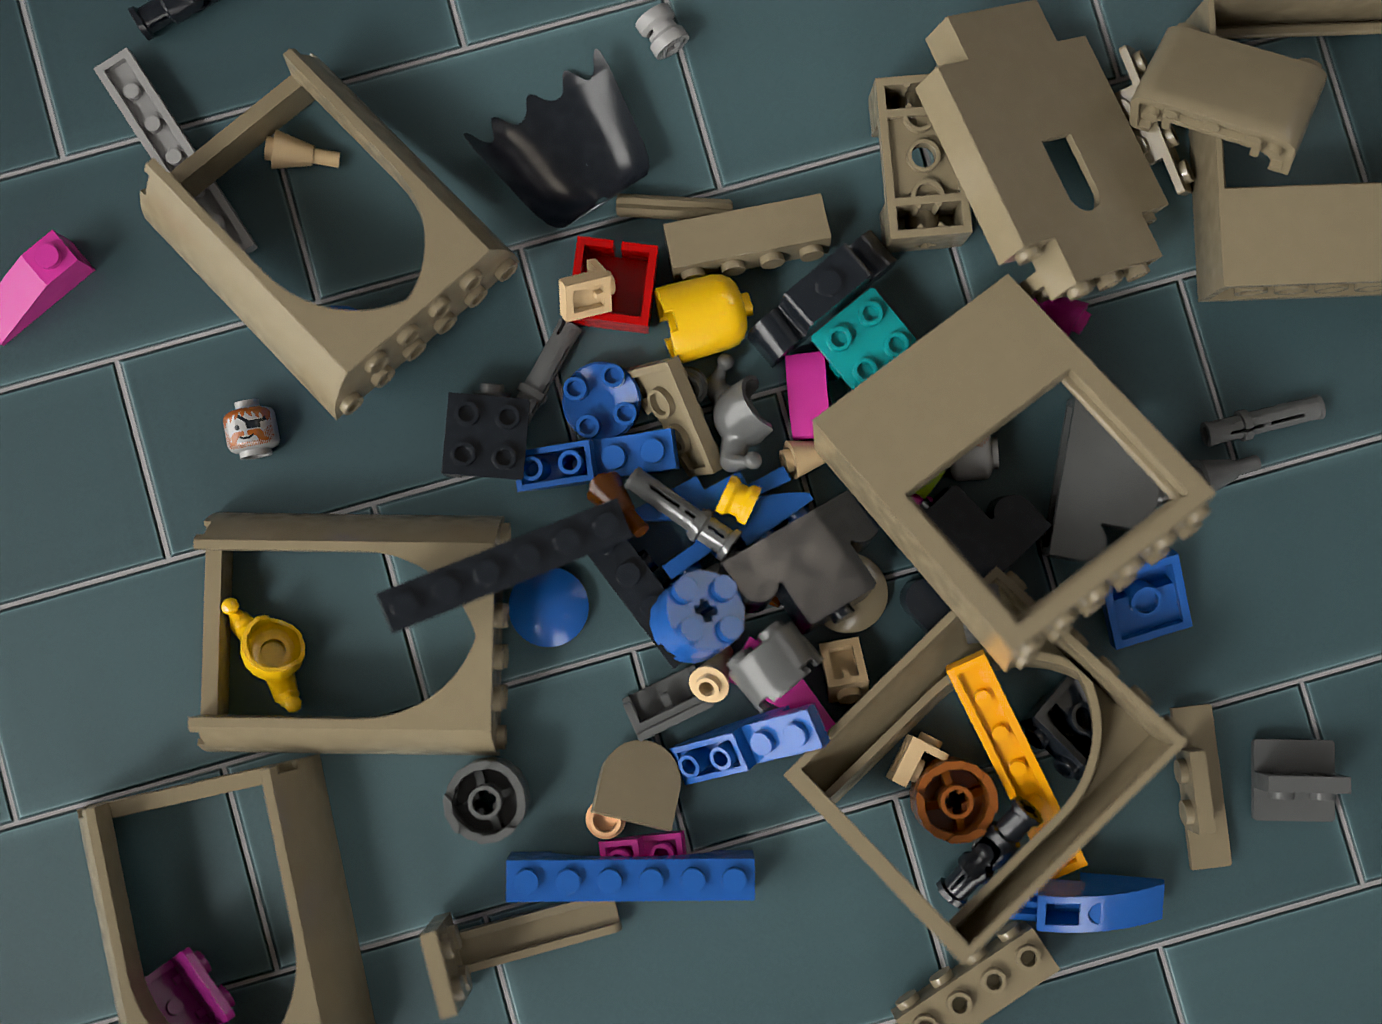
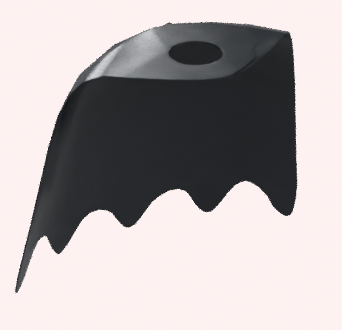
(550, 148)

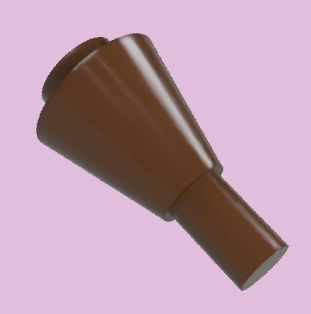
(610, 486)

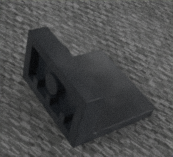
(485, 436)

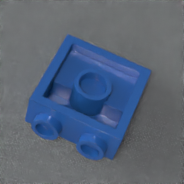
(1149, 605)

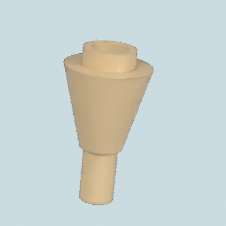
(291, 152)
(799, 457)
(711, 679)

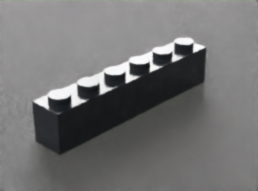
(503, 565)

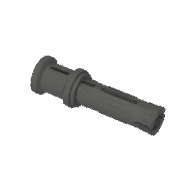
(700, 524)

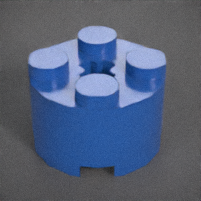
(698, 616)

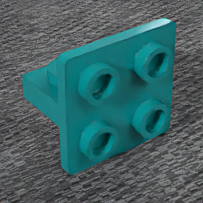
(862, 339)

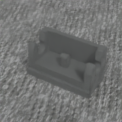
(663, 704)

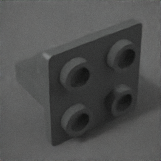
(1295, 780)

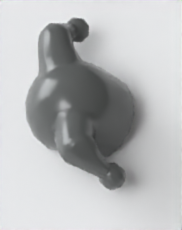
(736, 417)

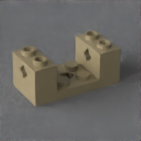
(922, 204)

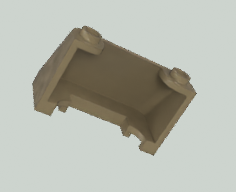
(1229, 93)

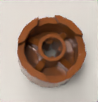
(972, 811)

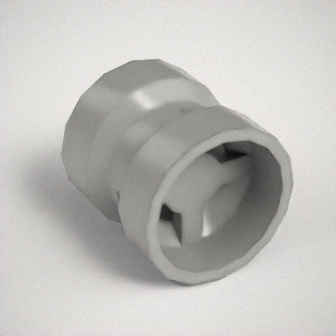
(662, 31)

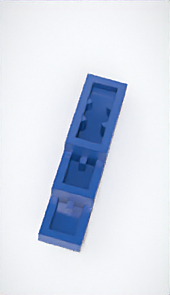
(710, 497)

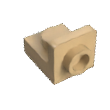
(586, 292)
(844, 670)
(908, 762)

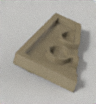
(673, 402)

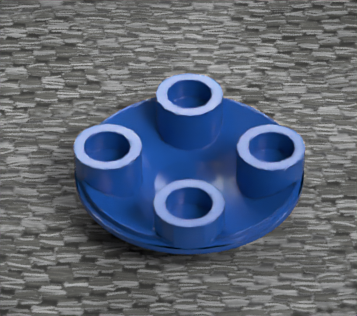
(601, 401)
(549, 608)

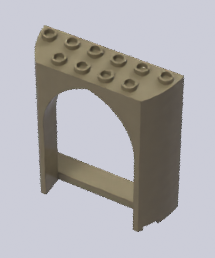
(328, 349)
(454, 721)
(1125, 753)
(328, 955)

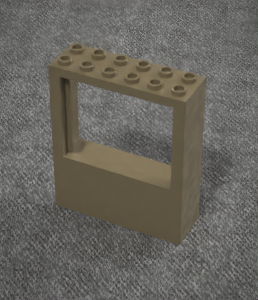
(1283, 236)
(952, 396)

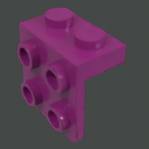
(187, 991)

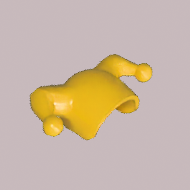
(269, 651)

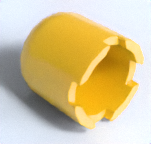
(703, 315)

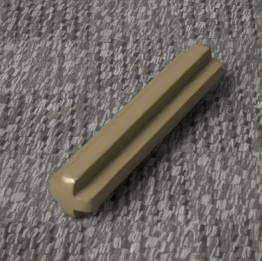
(669, 206)

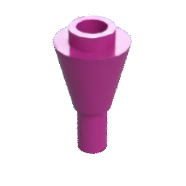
(1067, 314)

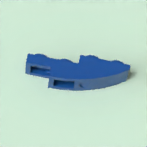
(583, 460)
(765, 515)
(749, 742)
(1094, 903)

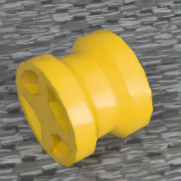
(738, 499)

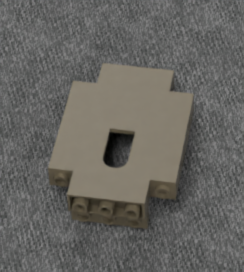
(994, 103)

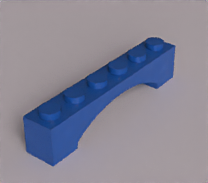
(580, 878)

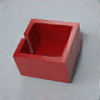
(633, 278)

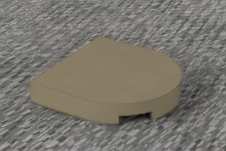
(639, 785)

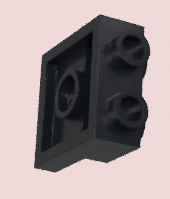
(1063, 727)

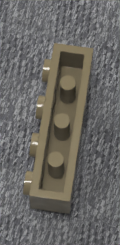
(748, 238)
(983, 984)

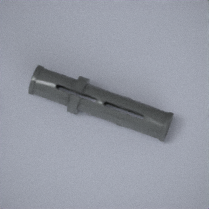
(548, 365)
(1246, 424)

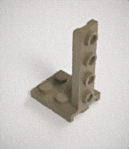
(456, 953)

